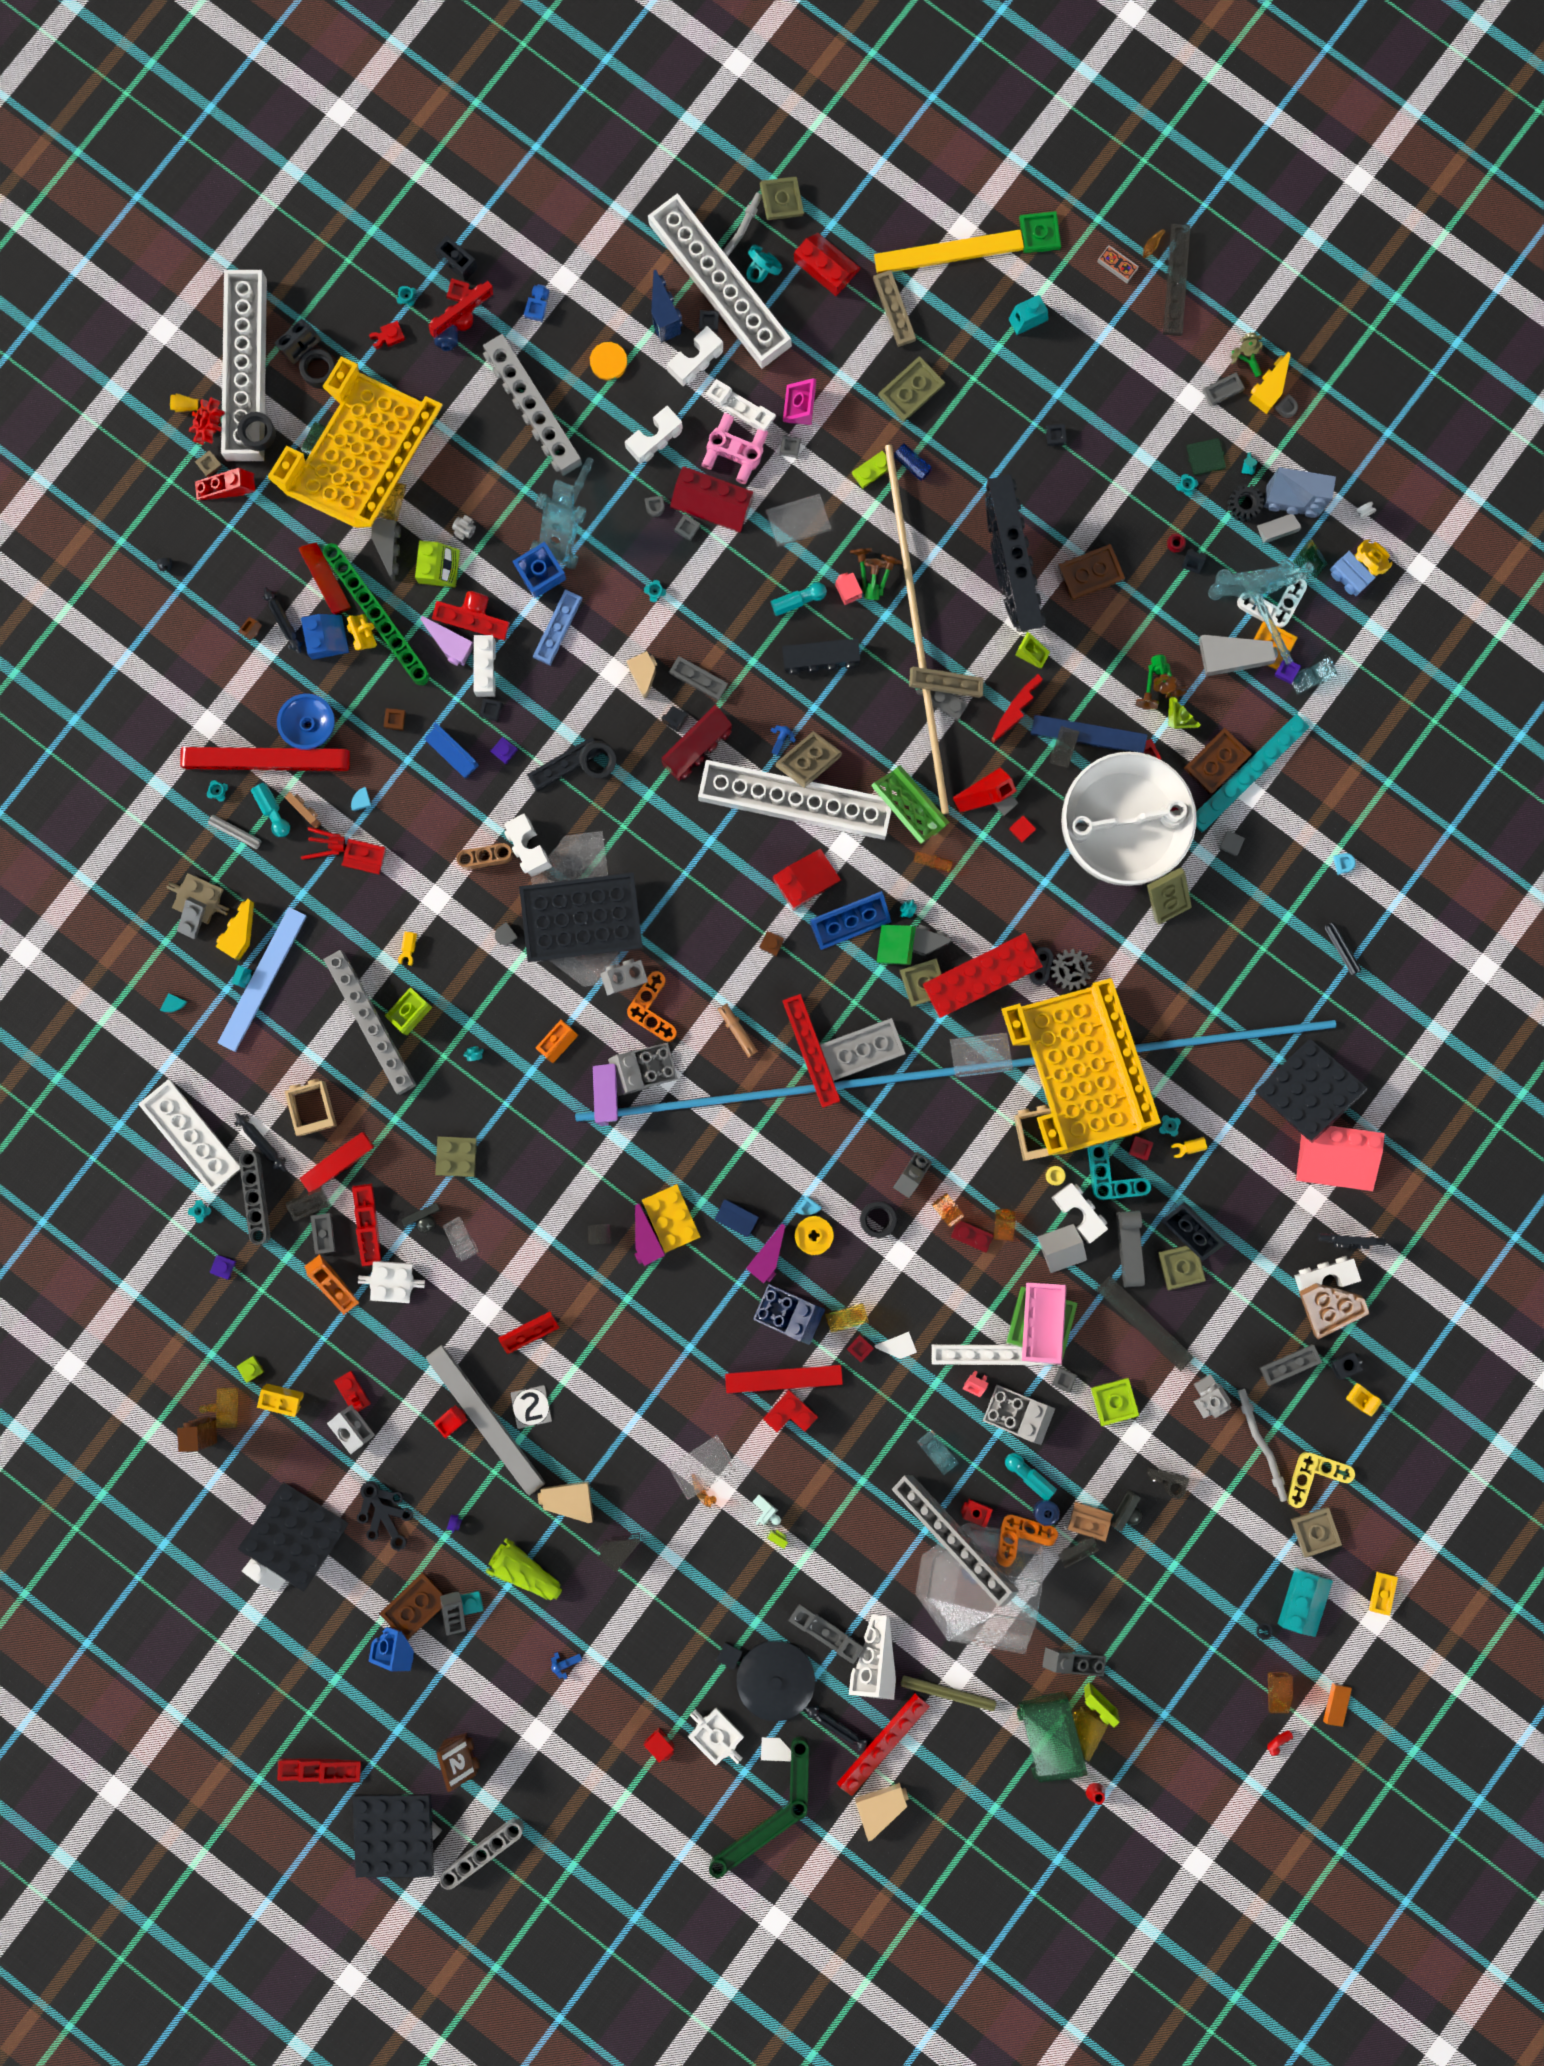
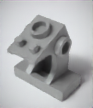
(1213, 1398)

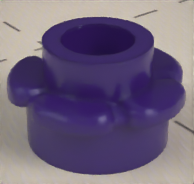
(454, 1523)

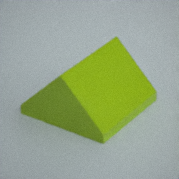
(408, 1011)

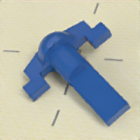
(784, 731)
(557, 1667)

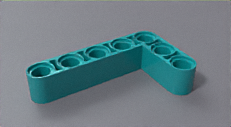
(1106, 1181)

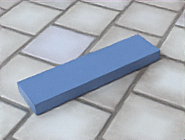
(557, 627)

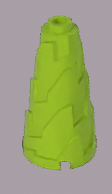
(515, 1567)

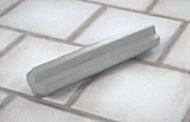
(234, 831)

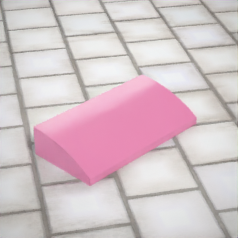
(1044, 1323)

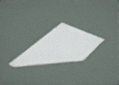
(898, 1346)
(774, 1750)

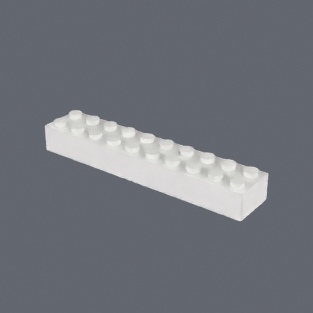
(719, 281)
(243, 360)
(788, 800)

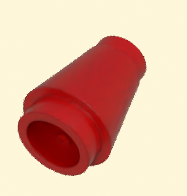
(1094, 1789)

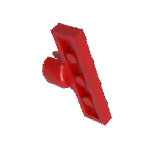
(461, 313)
(471, 616)

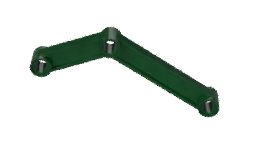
(776, 1822)

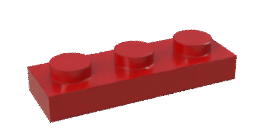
(528, 1332)

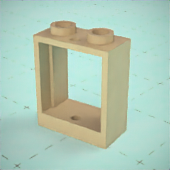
(1022, 1114)
(313, 1127)

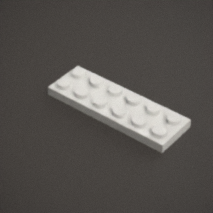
(190, 1136)

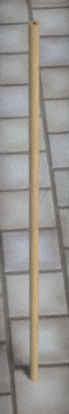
(916, 627)

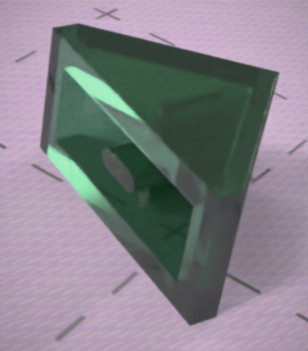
(1311, 554)

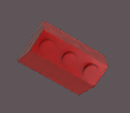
(825, 263)

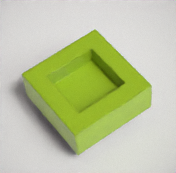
(250, 1369)
(778, 1538)

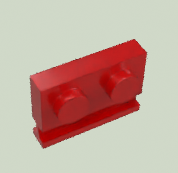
(363, 856)

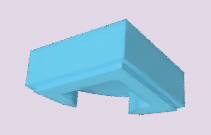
(360, 800)
(808, 1207)

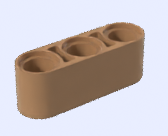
(475, 854)

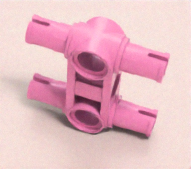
(734, 448)

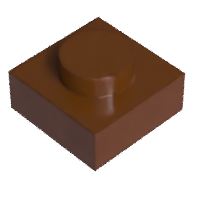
(250, 628)
(394, 719)
(771, 943)

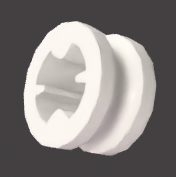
(1366, 510)

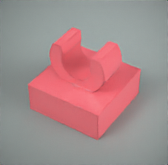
(975, 1385)

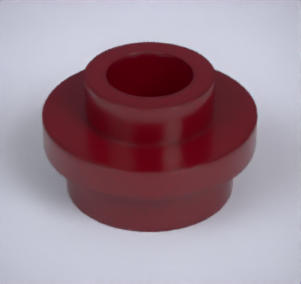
(1180, 539)

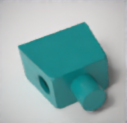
(1031, 313)

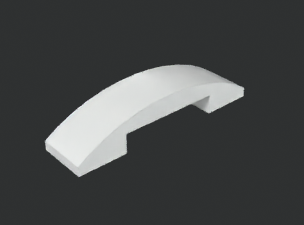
(739, 407)

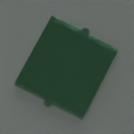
(1206, 456)

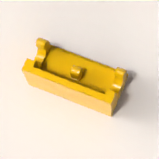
(280, 1400)

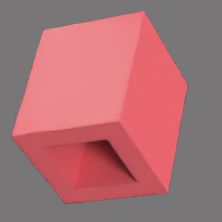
(848, 588)

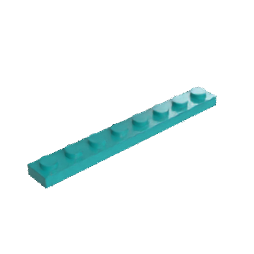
(1250, 772)

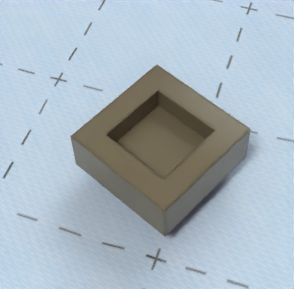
(208, 464)

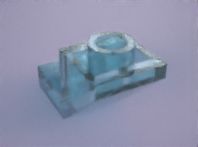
(1314, 675)
(937, 1452)

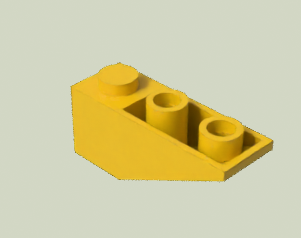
(1271, 389)
(237, 936)

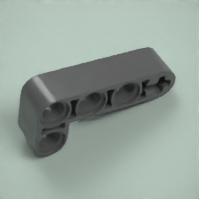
(1130, 1248)

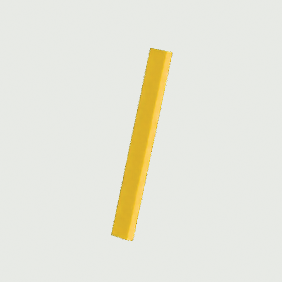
(949, 251)

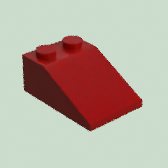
(806, 879)

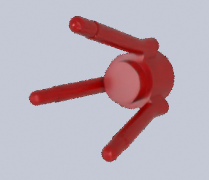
(336, 843)

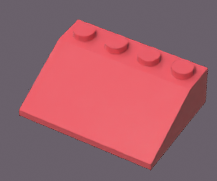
(1341, 1158)

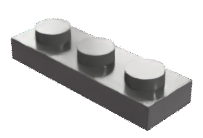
(698, 678)
(1290, 1364)

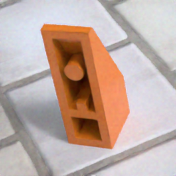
(330, 1284)

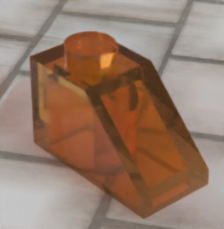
(1280, 1692)

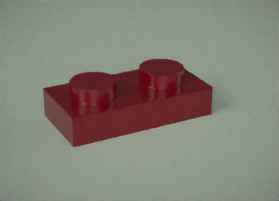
(972, 1236)

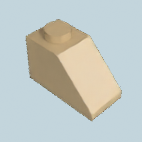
(643, 671)

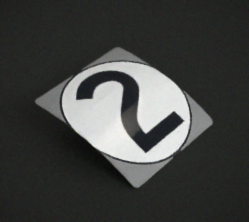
(530, 1407)

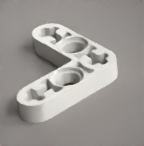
(1273, 610)

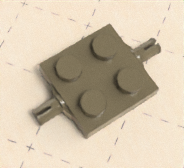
(201, 891)

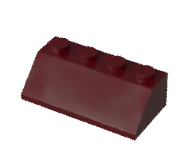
(711, 499)
(697, 743)

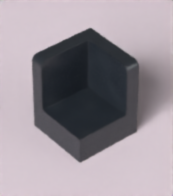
(675, 718)

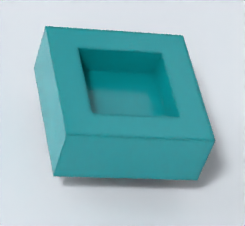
(242, 976)
(472, 1602)

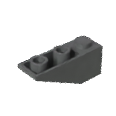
(385, 539)
(1073, 1662)

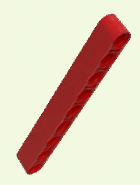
(264, 759)

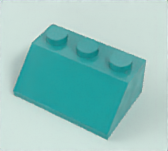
(1305, 1602)

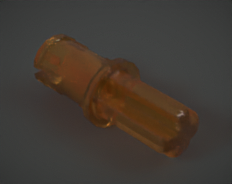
(933, 861)

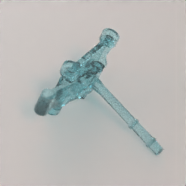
(562, 518)
(1257, 582)

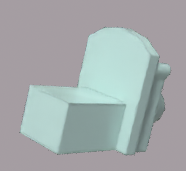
(769, 1511)

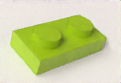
(871, 470)

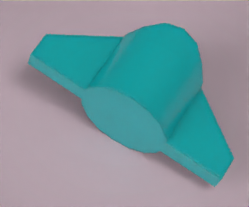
(1249, 465)

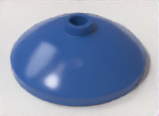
(301, 711)

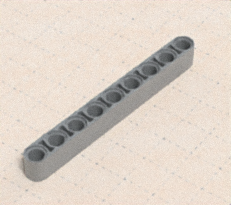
(485, 1420)

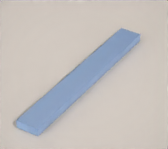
(262, 979)

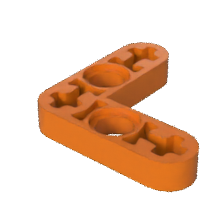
(644, 1006)
(1015, 1533)

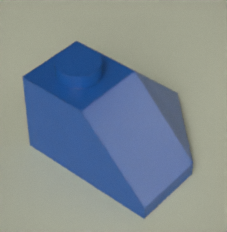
(391, 1651)

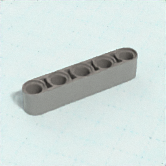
(475, 1860)

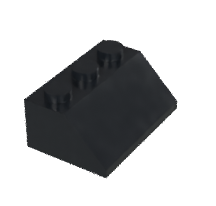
(1192, 1230)

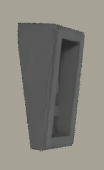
(450, 1602)

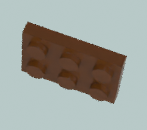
(1091, 572)
(1217, 761)
(413, 1606)

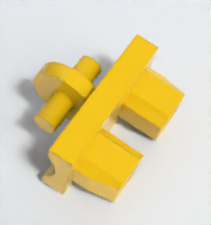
(361, 631)

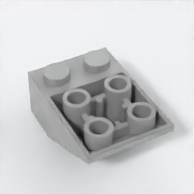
(643, 1068)
(1018, 1414)

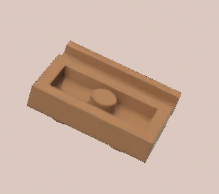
(309, 814)
(1090, 1521)

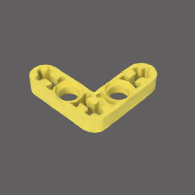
(1315, 1467)

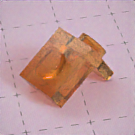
(948, 1210)
(1004, 1224)

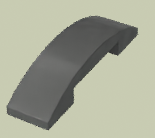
(826, 1633)

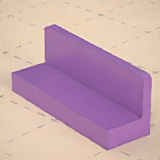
(605, 1094)

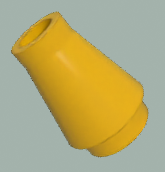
(183, 403)

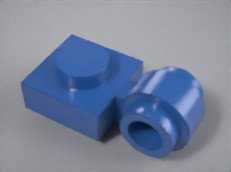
(537, 307)

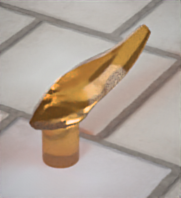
(1152, 243)
(705, 1499)

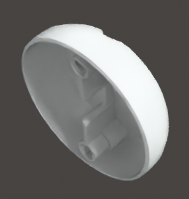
(1128, 818)

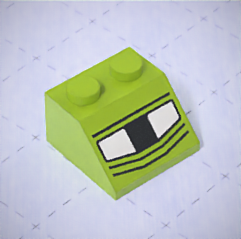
(437, 564)

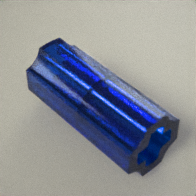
(912, 462)

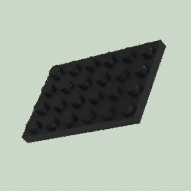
(580, 917)

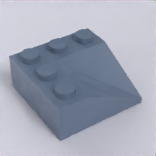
(1299, 492)

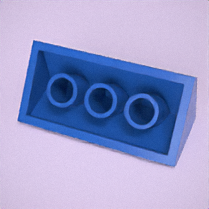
(850, 920)

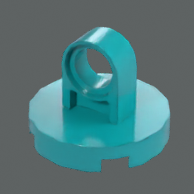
(764, 263)

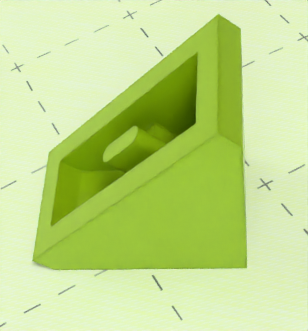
(1032, 651)

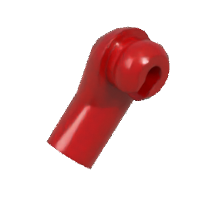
(1279, 1740)

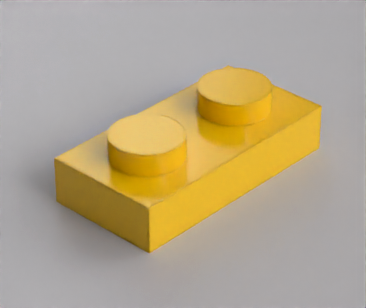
(1383, 1593)

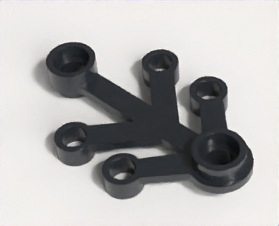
(381, 1513)

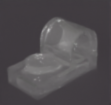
(460, 1239)

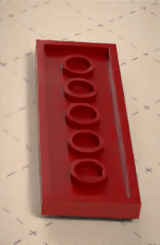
(982, 975)

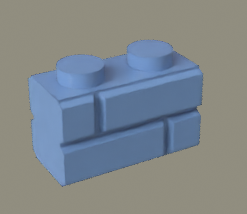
(1351, 574)

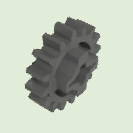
(1082, 974)

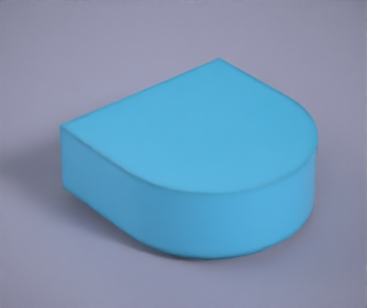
(1344, 863)

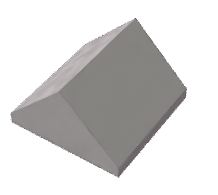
(1062, 1248)

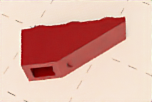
(226, 484)
(987, 791)

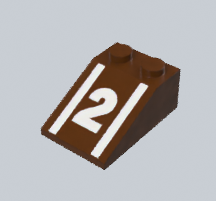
(457, 1761)

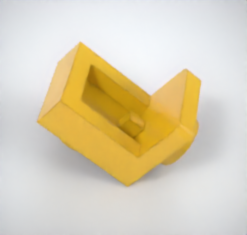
(1363, 1400)

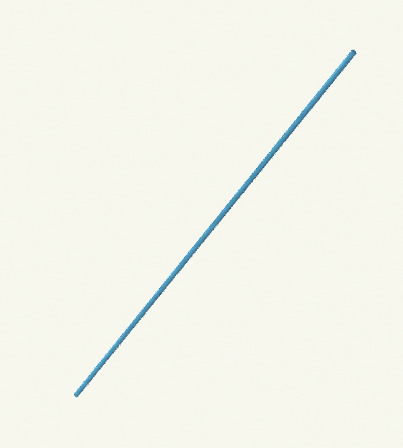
(948, 1071)

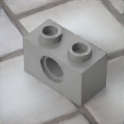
(351, 1429)

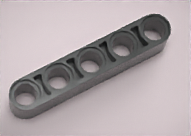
(248, 1190)

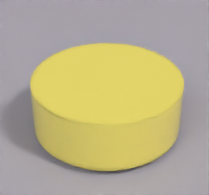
(1055, 1175)

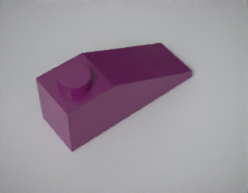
(647, 1243)
(766, 1260)

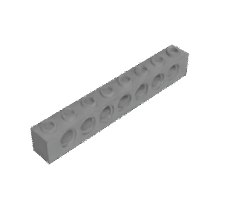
(499, 348)
(370, 1022)
(955, 1540)

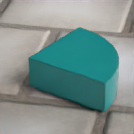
(172, 1004)

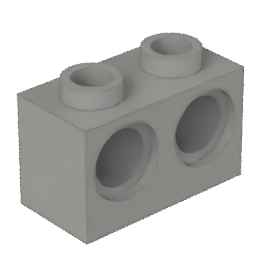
(625, 980)

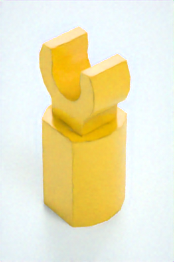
(408, 947)
(1190, 1147)

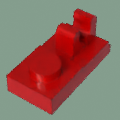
(352, 1391)

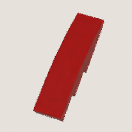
(1013, 713)
(337, 1162)
(367, 1224)
(319, 1770)

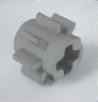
(463, 527)

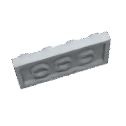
(862, 1049)

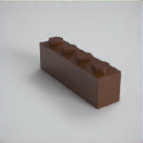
(197, 1434)

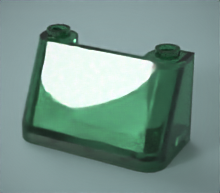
(1052, 1738)

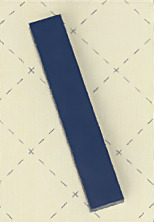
(1091, 734)

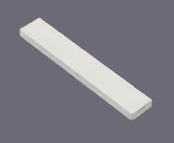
(979, 1355)

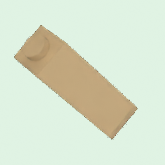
(568, 1500)
(881, 1808)

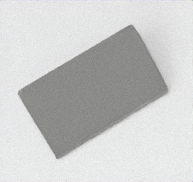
(1278, 528)

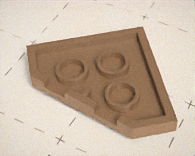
(1331, 1308)

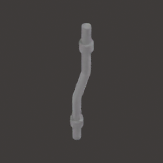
(750, 213)
(1278, 1480)

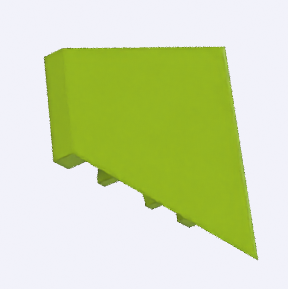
(1179, 716)

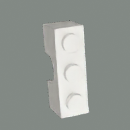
(685, 368)
(643, 447)
(484, 665)
(520, 832)
(1092, 1225)
(1343, 1271)

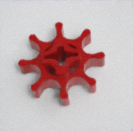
(206, 421)

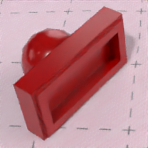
(450, 1421)

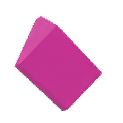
(800, 402)

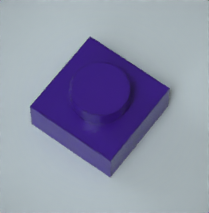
(1287, 672)
(504, 750)
(222, 1267)

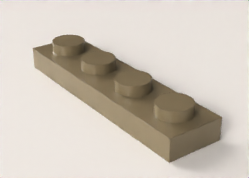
(894, 308)
(946, 682)

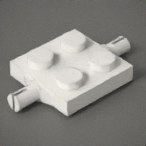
(391, 1281)
(716, 1736)

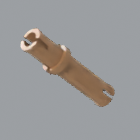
(737, 1030)

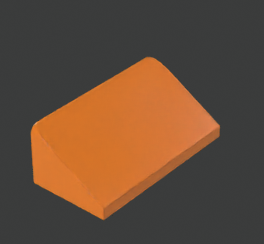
(556, 1041)
(1337, 1705)

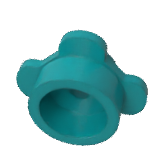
(405, 290)
(1185, 479)
(655, 585)
(214, 785)
(908, 908)
(473, 1053)
(1175, 1122)
(204, 1211)

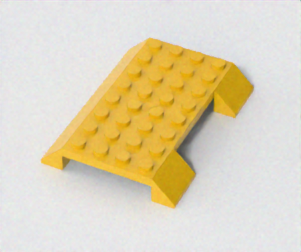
(359, 450)
(1084, 1067)

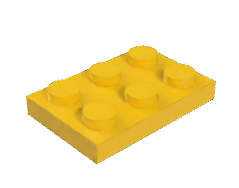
(671, 1218)

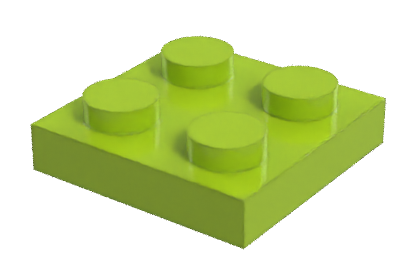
(1114, 1401)
(1098, 1702)

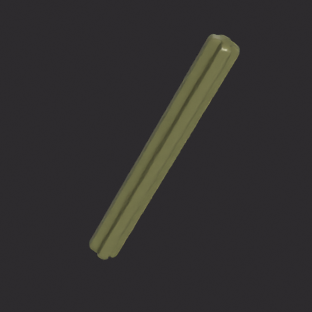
(948, 1693)

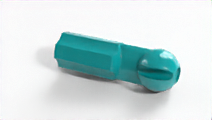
(796, 599)
(270, 808)
(1015, 1463)

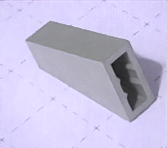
(1234, 654)

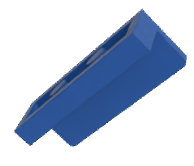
(451, 751)

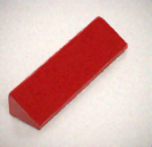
(324, 578)

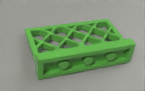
(919, 804)

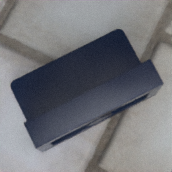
(736, 1218)

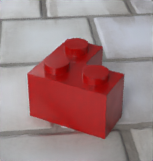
(790, 1407)

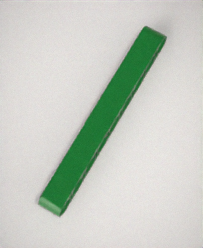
(372, 606)

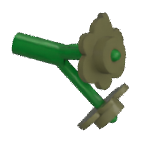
(1249, 347)

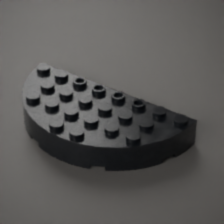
(1011, 554)

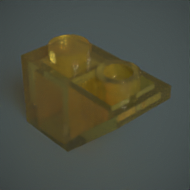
(847, 1317)

